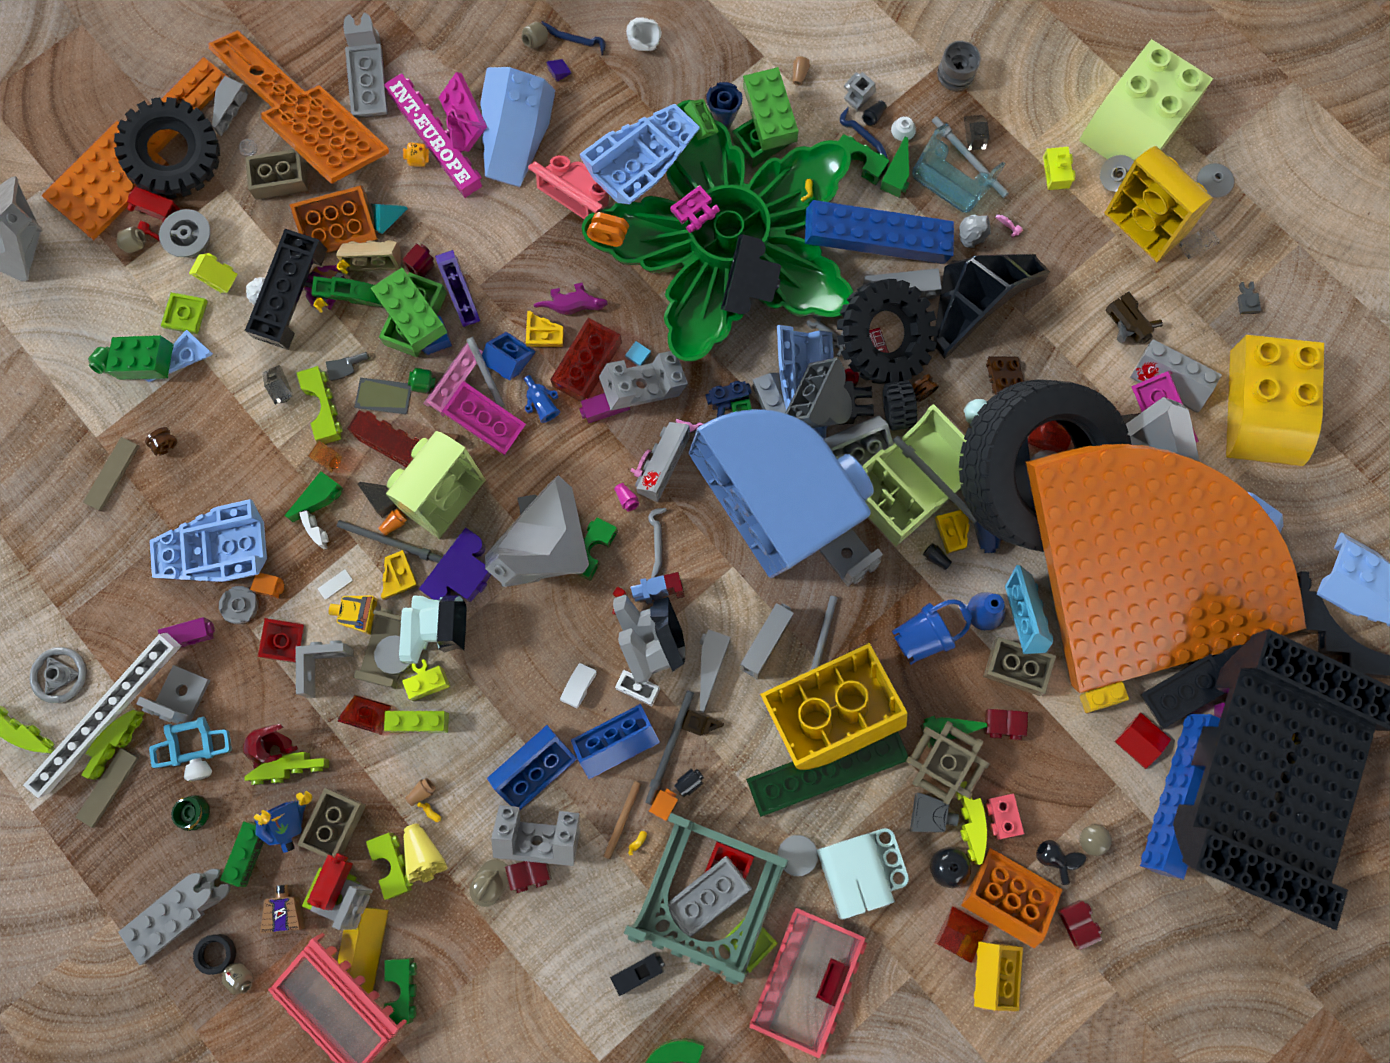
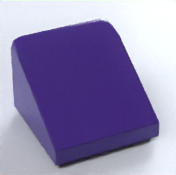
(558, 69)

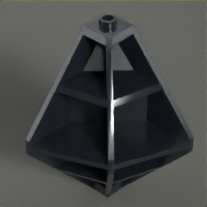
(977, 288)

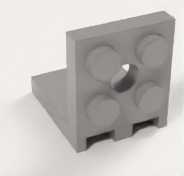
(855, 567)
(306, 663)
(170, 704)
(348, 912)

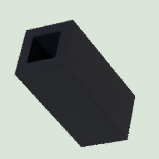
(638, 973)

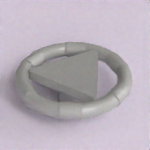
(57, 675)

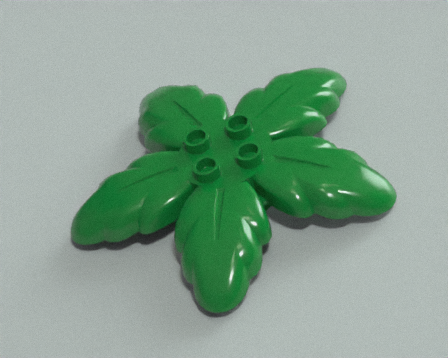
(762, 209)

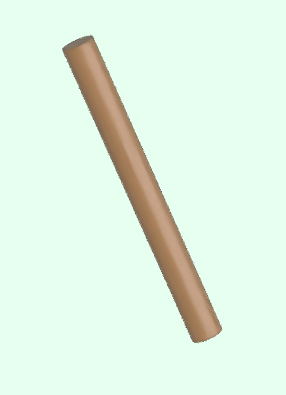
(622, 820)

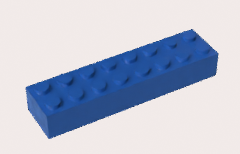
(879, 232)
(1181, 787)

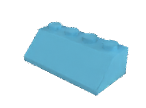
(1028, 612)

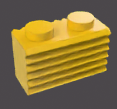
(1104, 697)

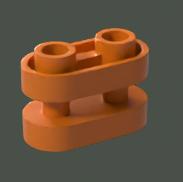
(608, 229)

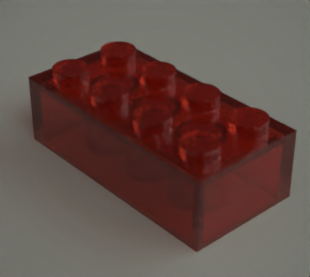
(585, 360)
(382, 437)

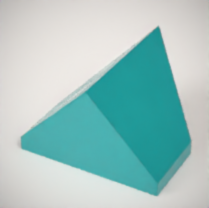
(385, 215)

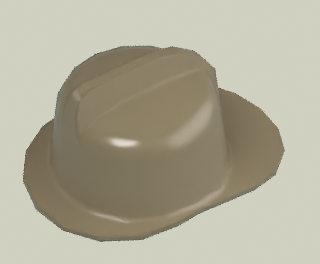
(489, 883)

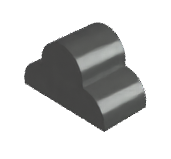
(822, 395)

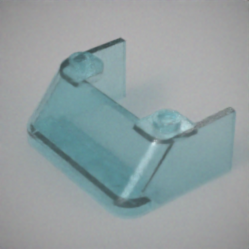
(947, 180)

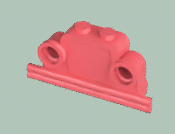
(570, 185)

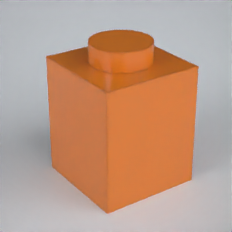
(267, 585)
(664, 804)

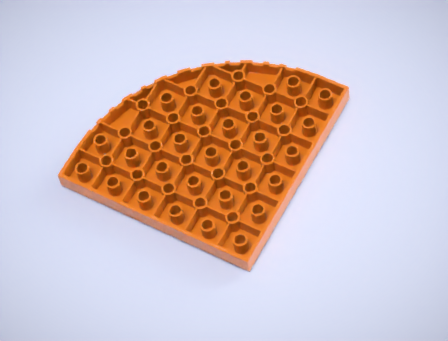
(1156, 561)

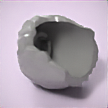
(974, 230)

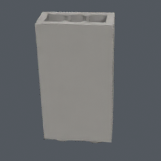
(766, 640)

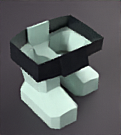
(432, 621)

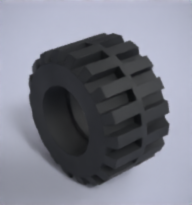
(899, 405)

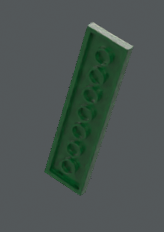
(789, 785)

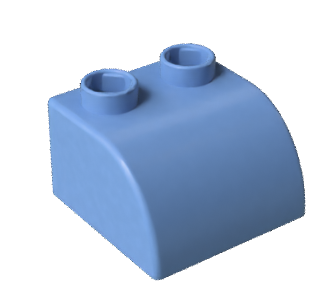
(780, 484)

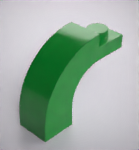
(675, 1050)

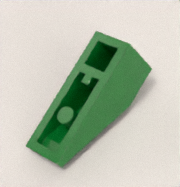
(897, 175)
(317, 495)
(938, 724)

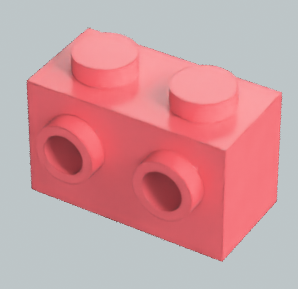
(1004, 816)

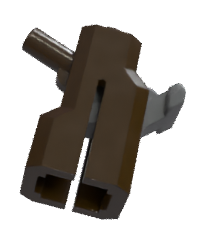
(1131, 320)

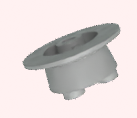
(185, 233)

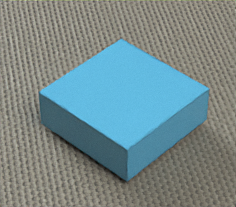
(638, 354)

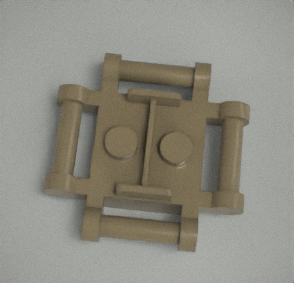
(948, 762)

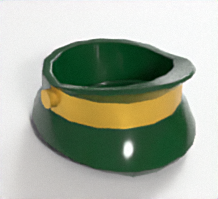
(190, 813)

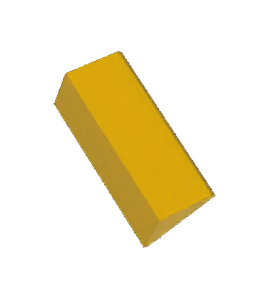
(364, 945)

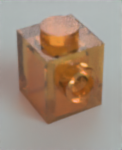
(325, 457)

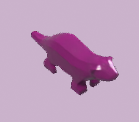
(573, 301)

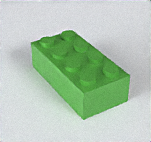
(770, 108)
(433, 293)
(409, 310)

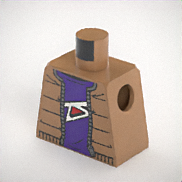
(282, 912)

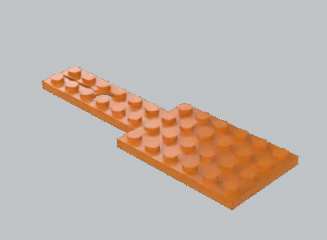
(306, 120)
(96, 186)

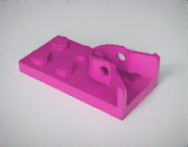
(462, 114)
(1154, 389)
(483, 418)

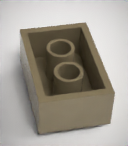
(276, 174)
(1019, 670)
(331, 823)

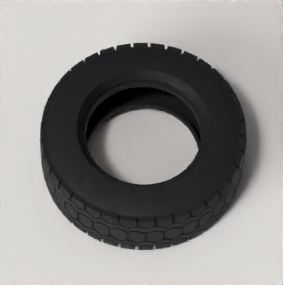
(1000, 432)

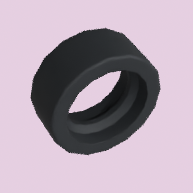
(198, 954)

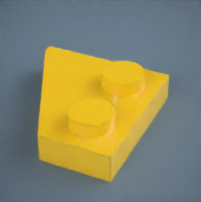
(542, 332)
(953, 530)
(397, 575)

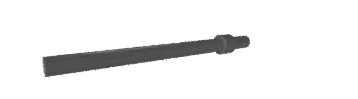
(909, 452)
(424, 553)
(655, 785)

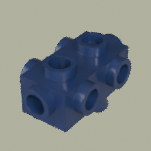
(721, 397)

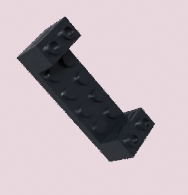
(283, 288)

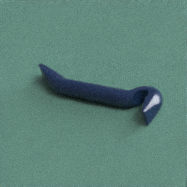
(574, 38)
(863, 132)

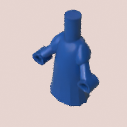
(538, 395)

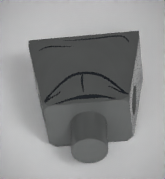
(931, 815)

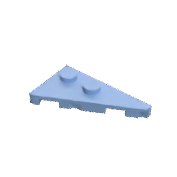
(186, 351)

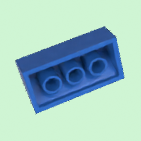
(614, 741)
(531, 768)

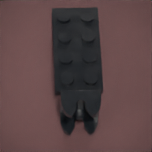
(1187, 689)

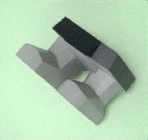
(649, 638)

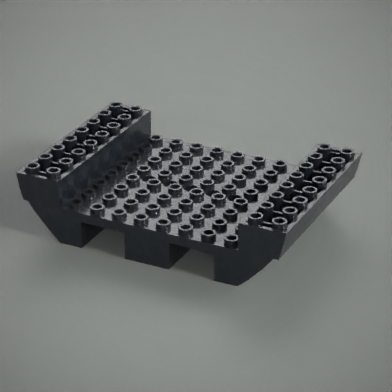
(1227, 834)

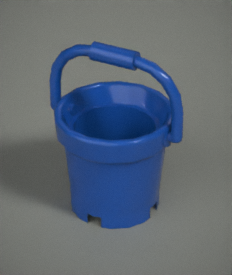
(927, 632)

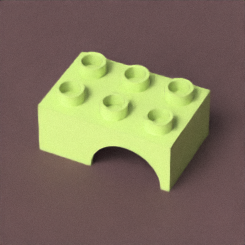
(902, 491)

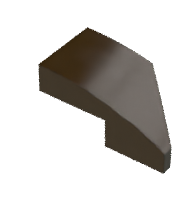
(700, 724)

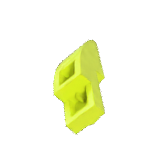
(976, 830)

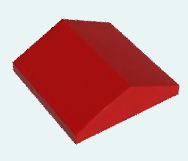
(280, 640)
(1143, 740)
(739, 858)

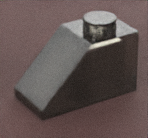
(976, 132)
(277, 385)
(377, 497)

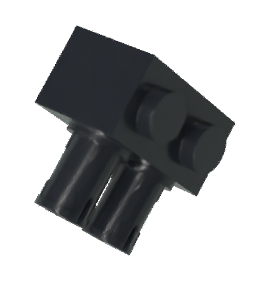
(858, 410)

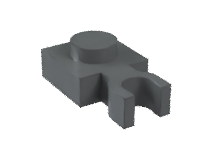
(1247, 301)

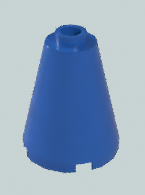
(987, 611)

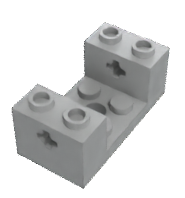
(661, 380)
(514, 838)

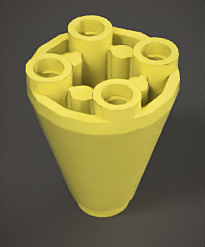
(421, 855)

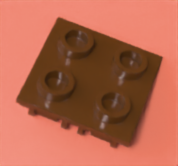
(1004, 372)

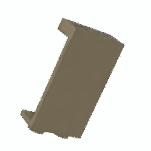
(385, 625)

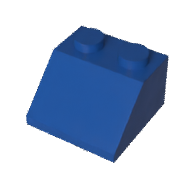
(507, 355)

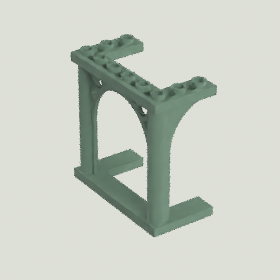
(645, 924)

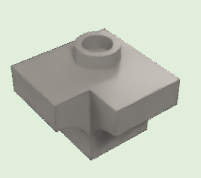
(859, 90)

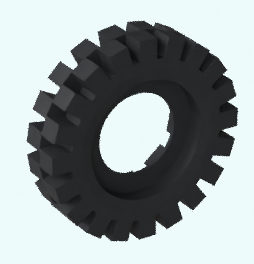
(160, 179)
(905, 303)

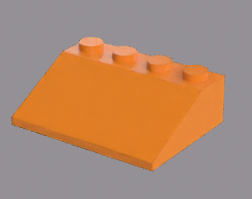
(336, 218)
(1012, 898)

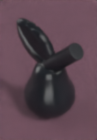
(1050, 854)

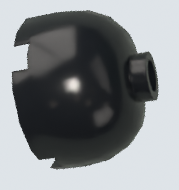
(941, 870)

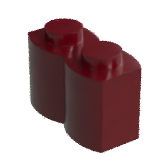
(418, 260)
(1006, 723)
(527, 873)
(1080, 925)

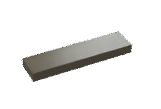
(111, 474)
(107, 788)

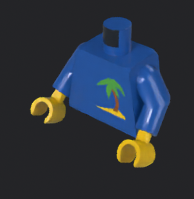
(282, 822)

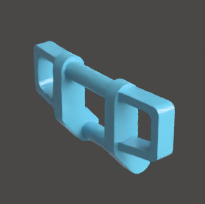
(172, 740)

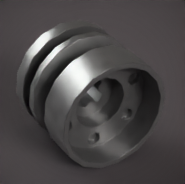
(958, 65)

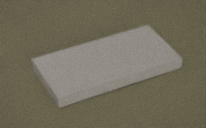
(708, 896)

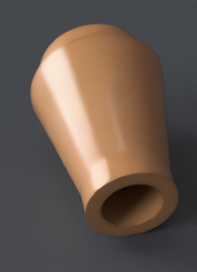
(800, 68)
(420, 792)

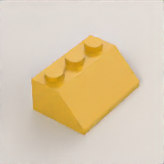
(998, 977)

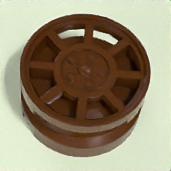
(924, 387)
(160, 441)

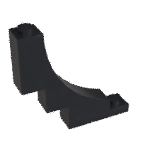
(1335, 640)

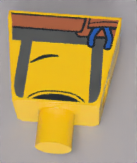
(355, 612)

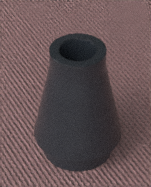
(872, 114)
(936, 556)

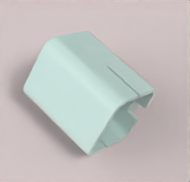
(860, 873)

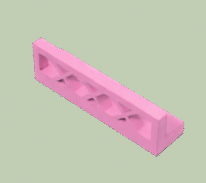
(452, 379)

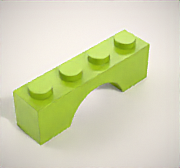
(325, 426)

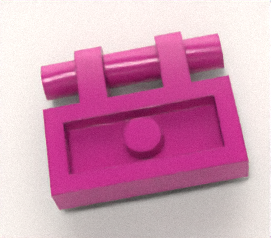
(690, 205)

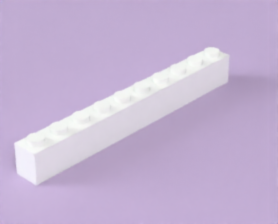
(102, 715)

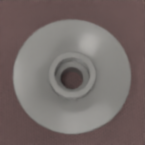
(1111, 168)
(1214, 186)

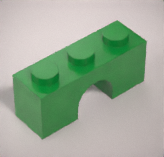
(874, 164)
(598, 533)
(402, 972)

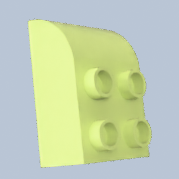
(1146, 104)
(435, 483)

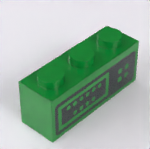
(243, 856)

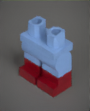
(658, 588)

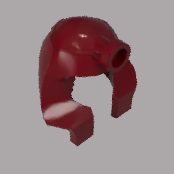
(260, 741)

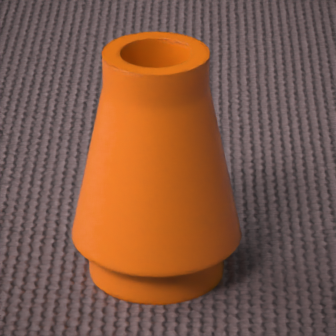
(393, 521)

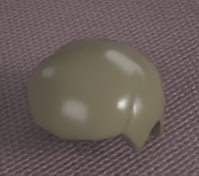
(1095, 839)

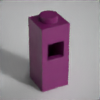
(598, 408)
(190, 631)

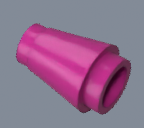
(626, 497)

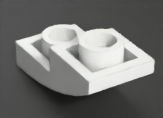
(316, 533)
(577, 685)

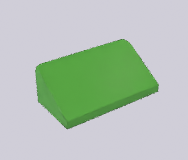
(700, 114)

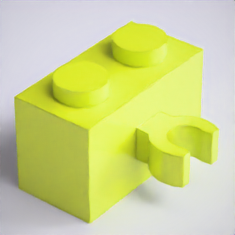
(1058, 168)
(213, 273)
(425, 682)

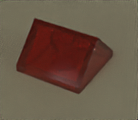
(365, 714)

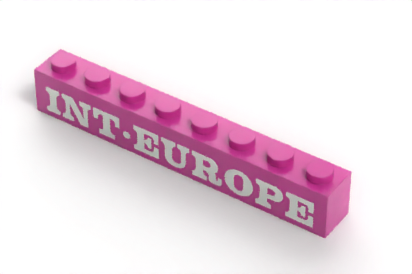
(433, 135)

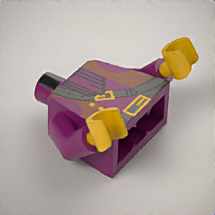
(325, 272)

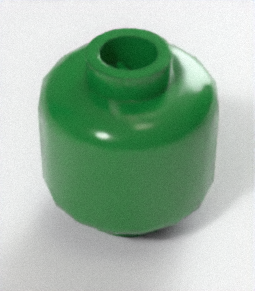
(98, 359)
(421, 380)

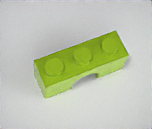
(416, 721)
(387, 847)

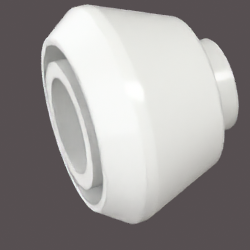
(903, 127)
(197, 770)

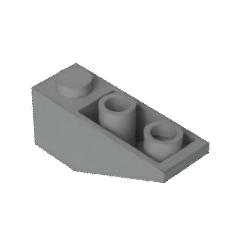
(228, 99)

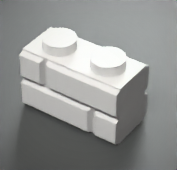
(643, 692)

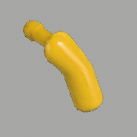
(808, 186)
(429, 812)
(636, 844)

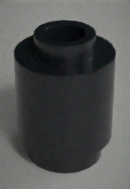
(689, 782)

